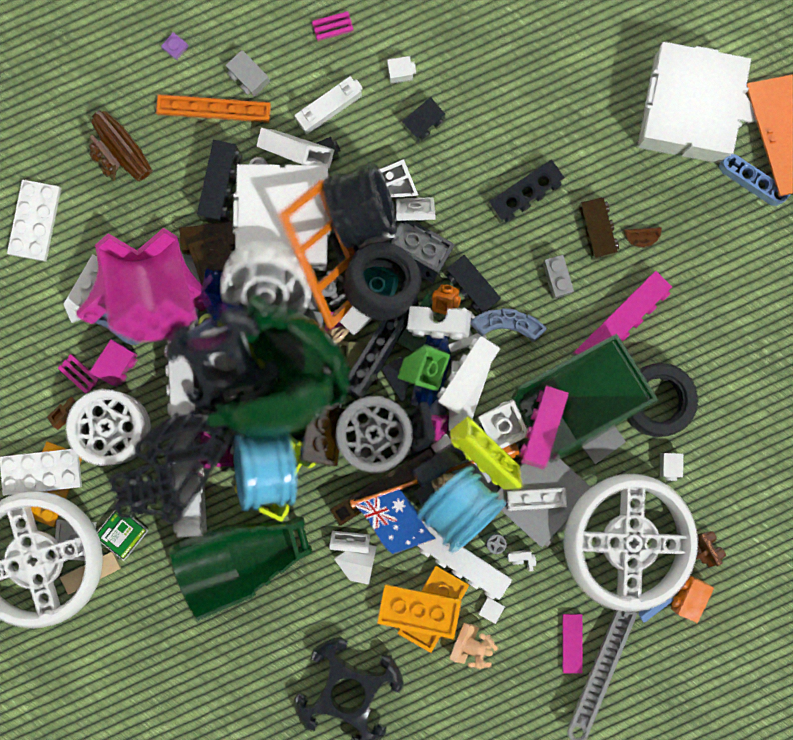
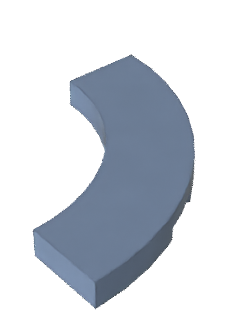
(508, 319)

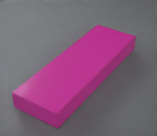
(572, 643)

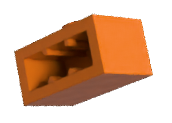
(692, 599)

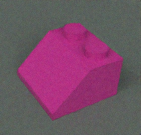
(114, 363)

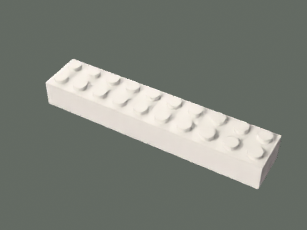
(181, 379)

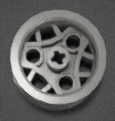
(378, 444)

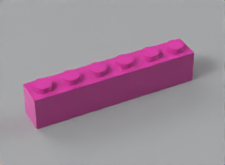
(630, 311)

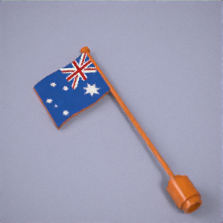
(396, 518)

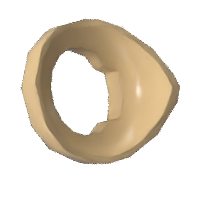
(334, 333)

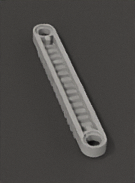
(601, 672)

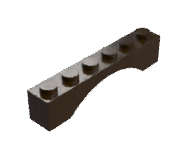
(344, 512)

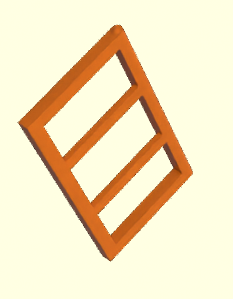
(300, 249)

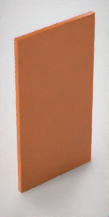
(774, 116)

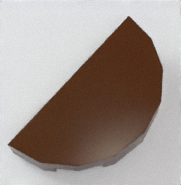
(642, 237)

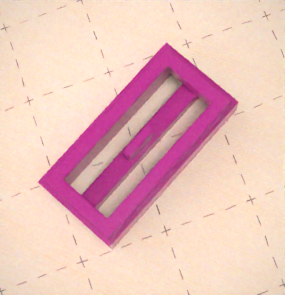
(330, 26)
(66, 363)

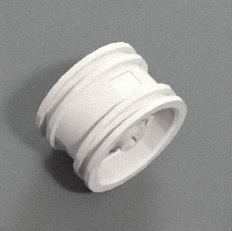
(84, 413)

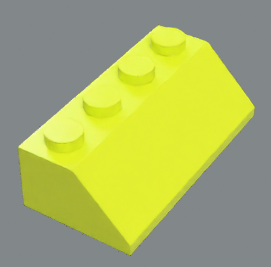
(486, 454)

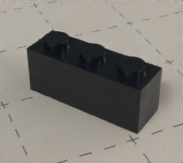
(472, 285)

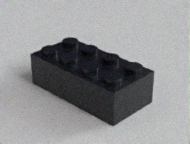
(219, 182)

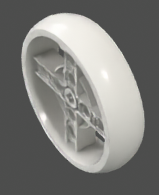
(86, 544)
(682, 544)

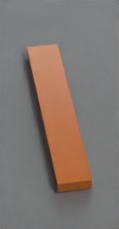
(213, 108)

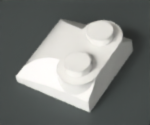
(504, 424)

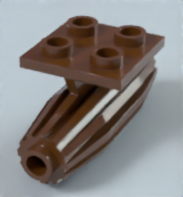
(116, 149)

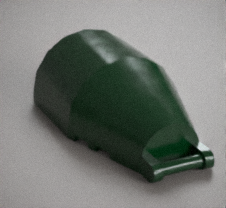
(234, 562)

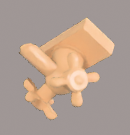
(467, 645)

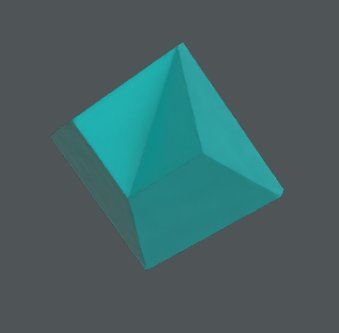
(381, 280)

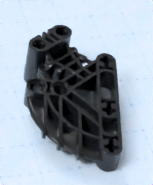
(137, 492)

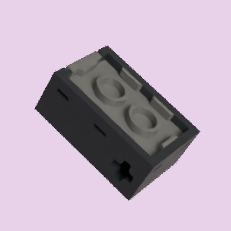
(424, 246)

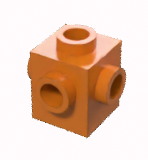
(445, 298)

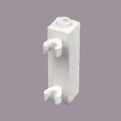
(329, 105)

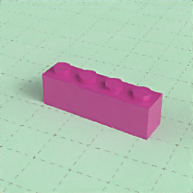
(544, 427)

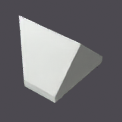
(357, 565)

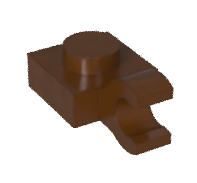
(60, 414)

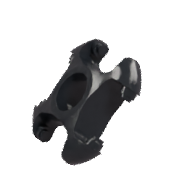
(226, 343)
(340, 670)

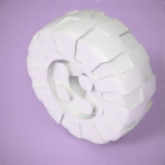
(268, 272)

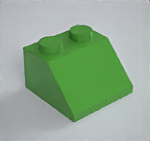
(425, 367)

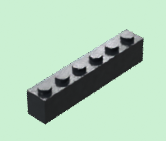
(377, 353)

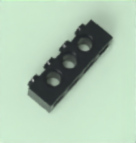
(548, 171)

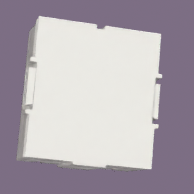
(694, 102)
(266, 192)

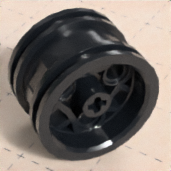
(360, 205)

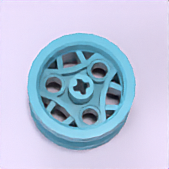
(264, 471)
(461, 509)

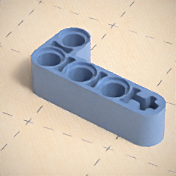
(755, 176)

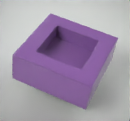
(174, 46)

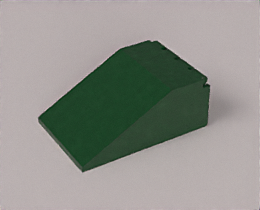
(601, 390)

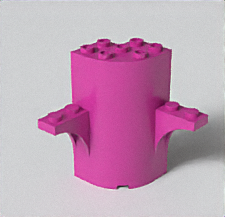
(143, 289)

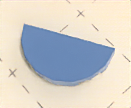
(645, 615)

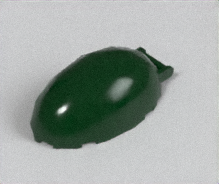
(297, 346)
(287, 408)

